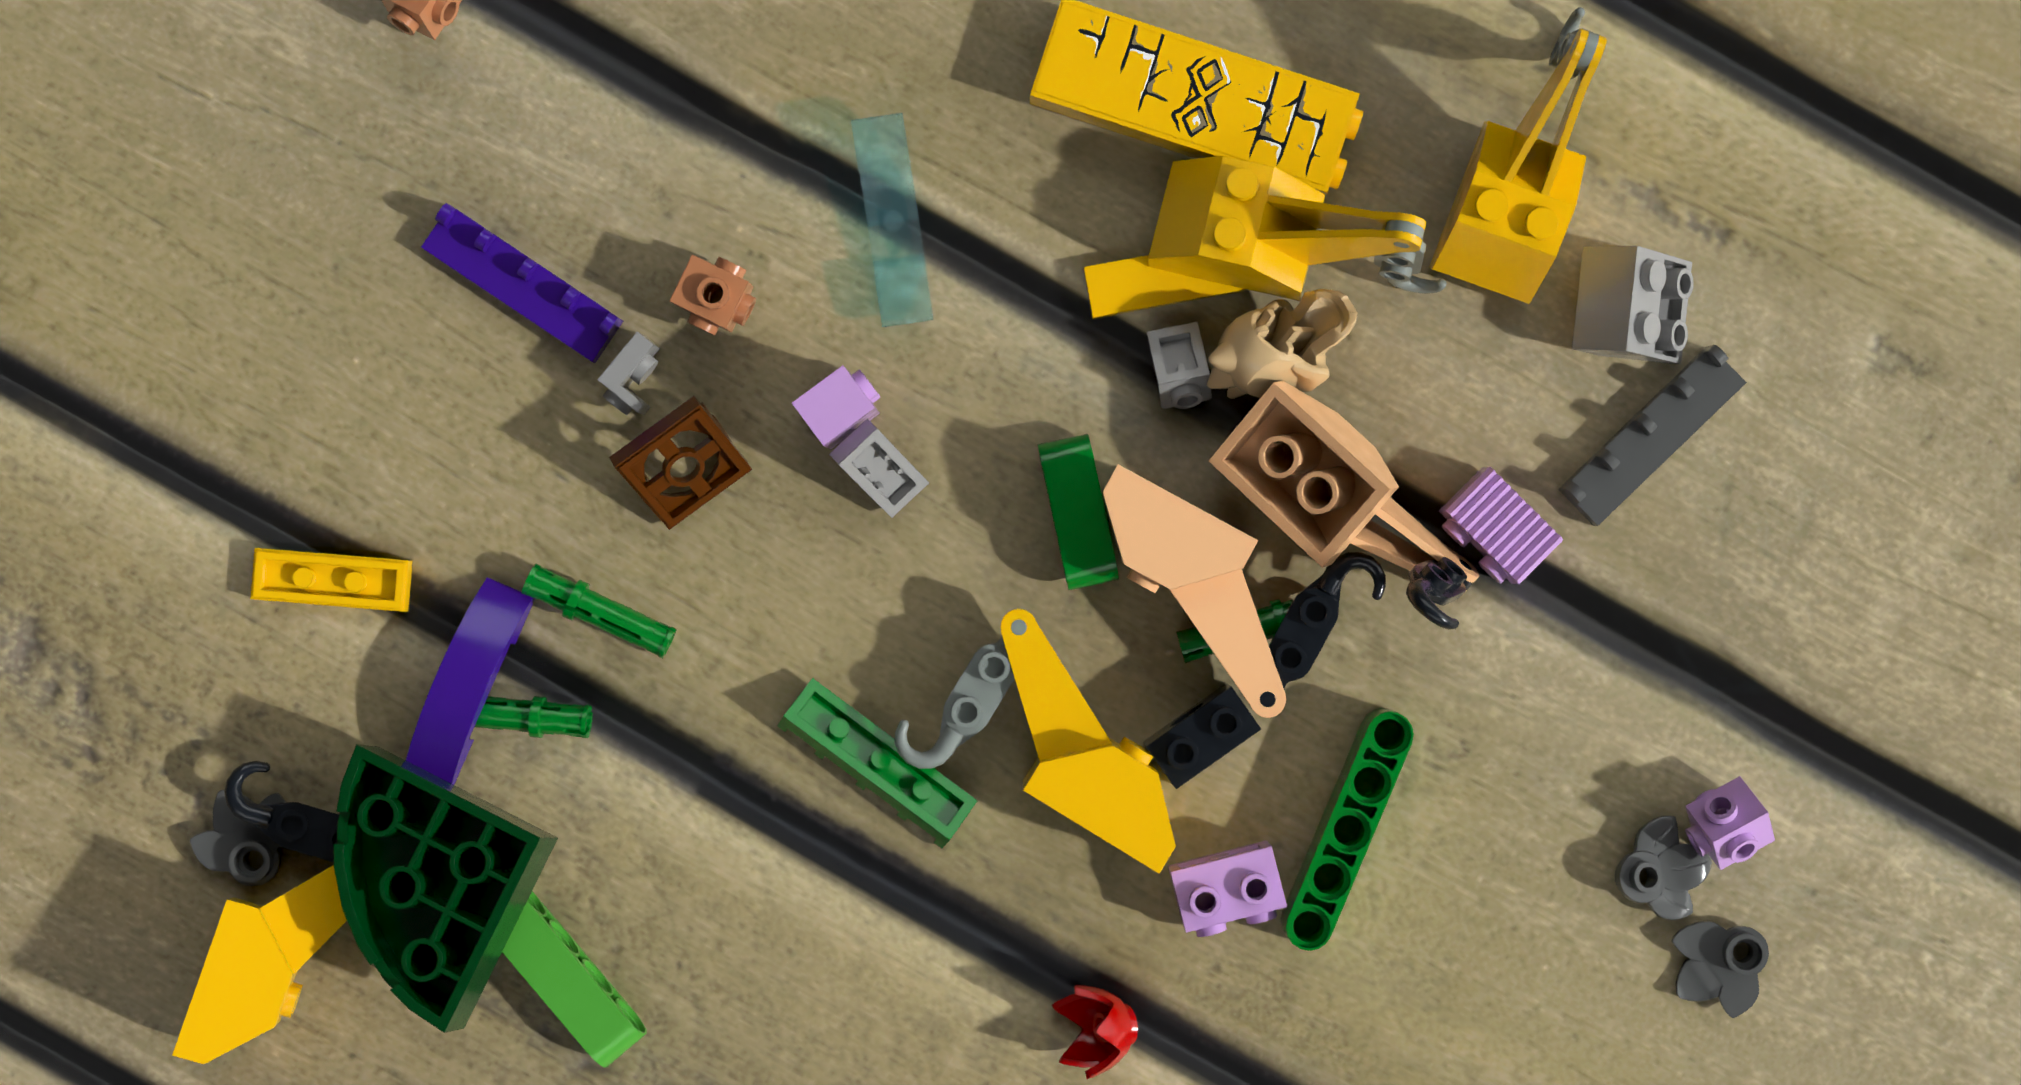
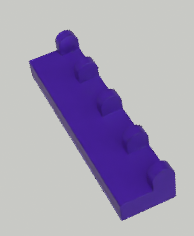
(521, 283)

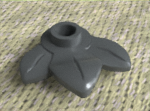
(233, 840)
(1669, 869)
(1713, 970)

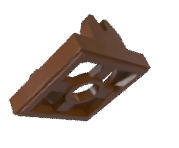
(677, 506)

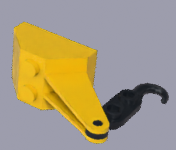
(259, 947)

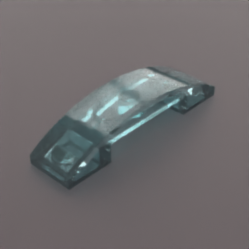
(892, 219)

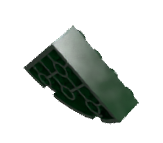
(430, 881)

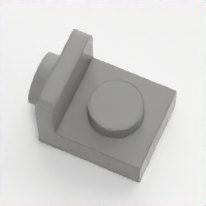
(632, 364)
(1180, 366)

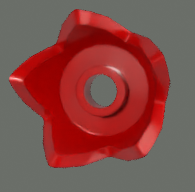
(1106, 1027)

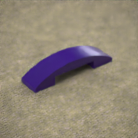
(466, 678)

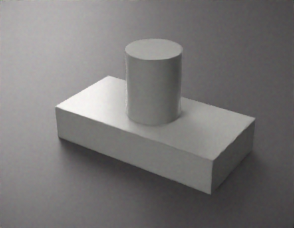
(879, 468)

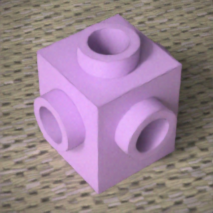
(1728, 824)

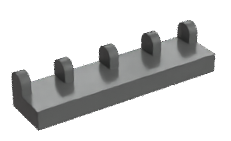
(1652, 435)

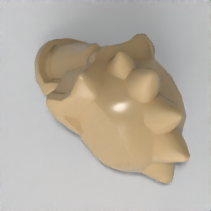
(1281, 344)

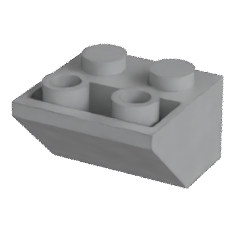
(1632, 304)

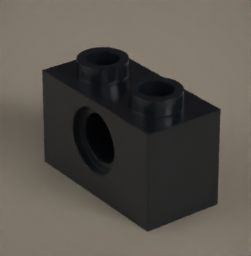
(1202, 735)

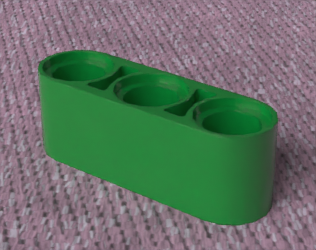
(1078, 511)

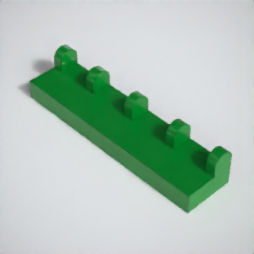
(873, 760)

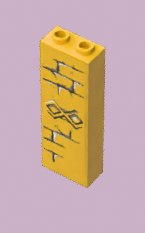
(1193, 95)

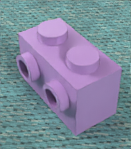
(1227, 888)

